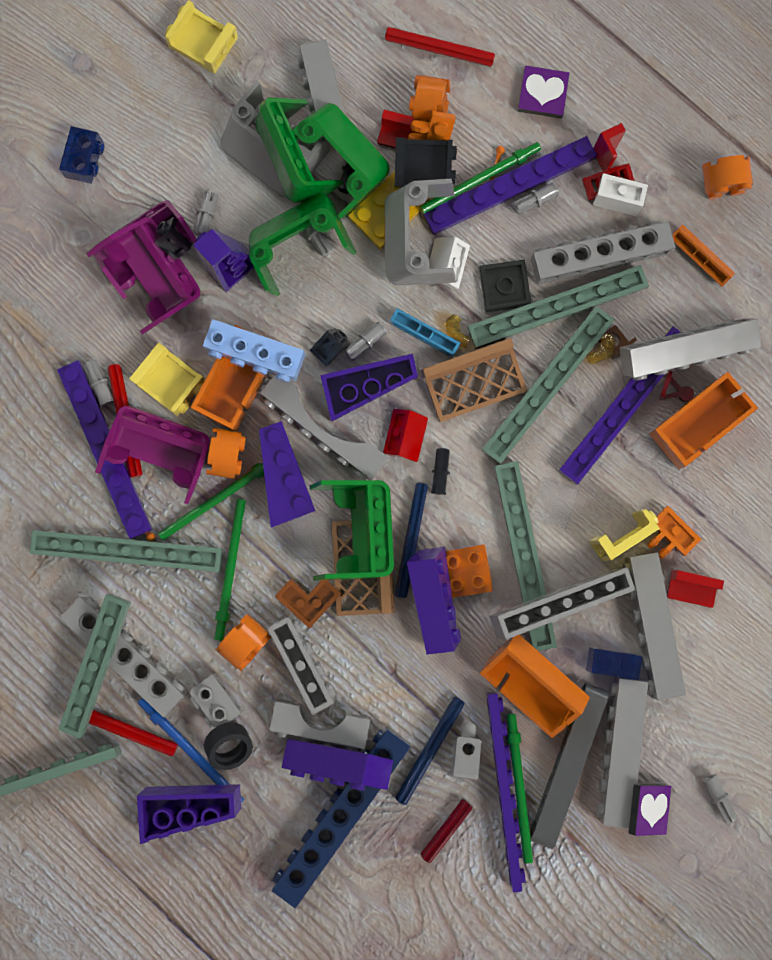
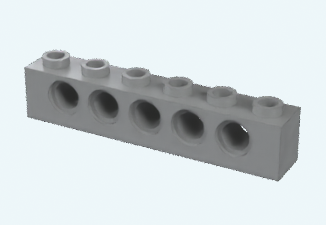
(657, 232)
(76, 620)

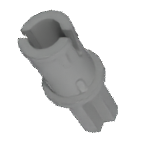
(536, 198)
(205, 212)
(319, 241)
(365, 341)
(98, 382)
(719, 798)

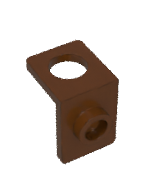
(623, 341)

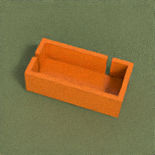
(227, 393)
(703, 421)
(535, 685)

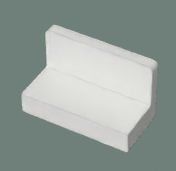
(620, 195)
(449, 253)

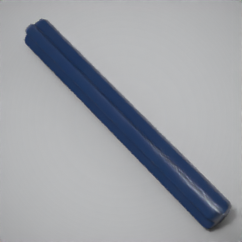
(411, 538)
(430, 750)

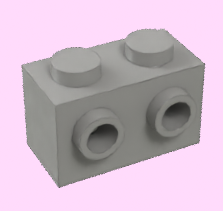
(215, 701)

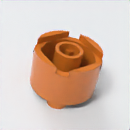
(429, 96)
(727, 175)
(224, 453)
(243, 642)

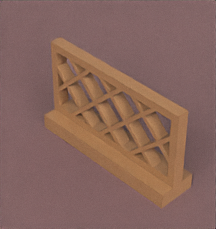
(468, 360)
(384, 585)

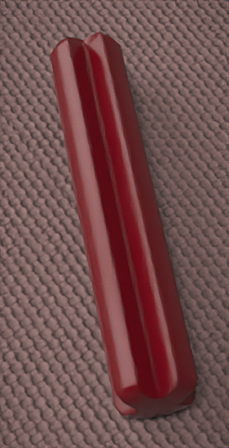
(446, 831)

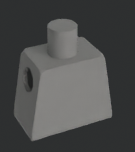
(465, 765)

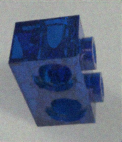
(75, 155)
(614, 663)

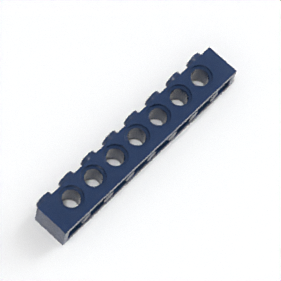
(294, 890)

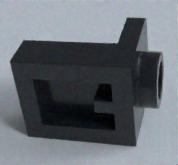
(171, 240)
(330, 346)

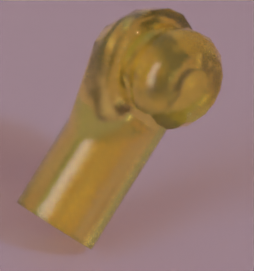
(453, 330)
(604, 351)

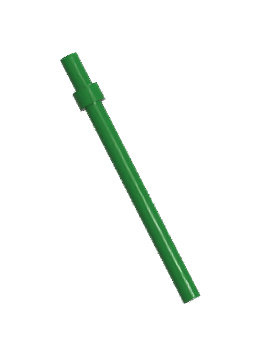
(518, 157)
(257, 471)
(223, 616)
(514, 739)

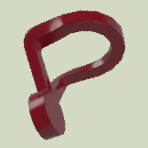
(685, 393)

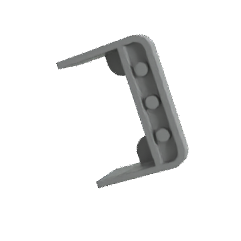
(248, 149)
(401, 264)

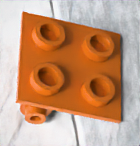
(469, 571)

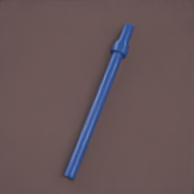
(181, 741)

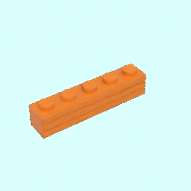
(702, 255)

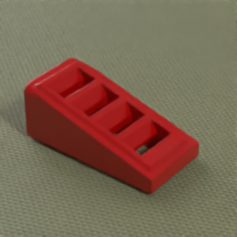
(624, 170)

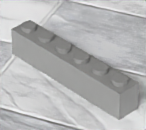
(690, 347)
(561, 603)
(655, 627)
(622, 751)

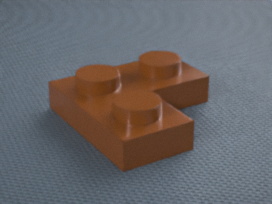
(307, 606)

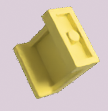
(200, 37)
(168, 380)
(608, 551)

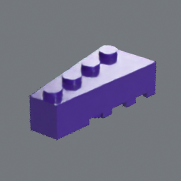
(223, 258)
(362, 384)
(284, 483)
(434, 600)
(336, 764)
(182, 808)

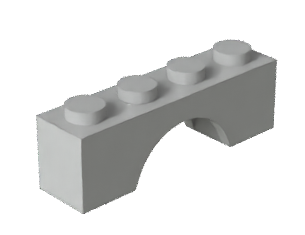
(289, 719)

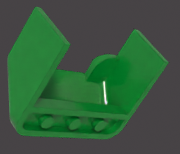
(352, 145)
(285, 152)
(315, 212)
(370, 528)

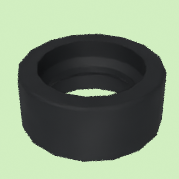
(232, 758)

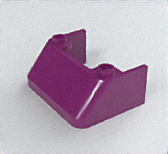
(120, 273)
(162, 276)
(158, 443)

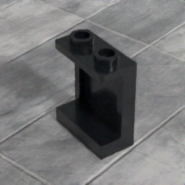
(423, 160)

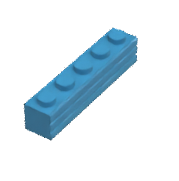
(424, 333)

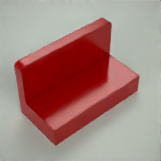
(393, 126)
(606, 145)
(405, 434)
(693, 588)

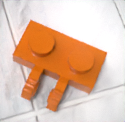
(438, 128)
(675, 532)

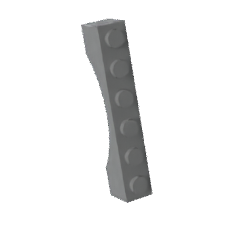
(361, 456)

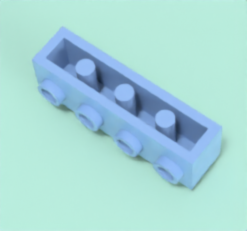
(253, 350)

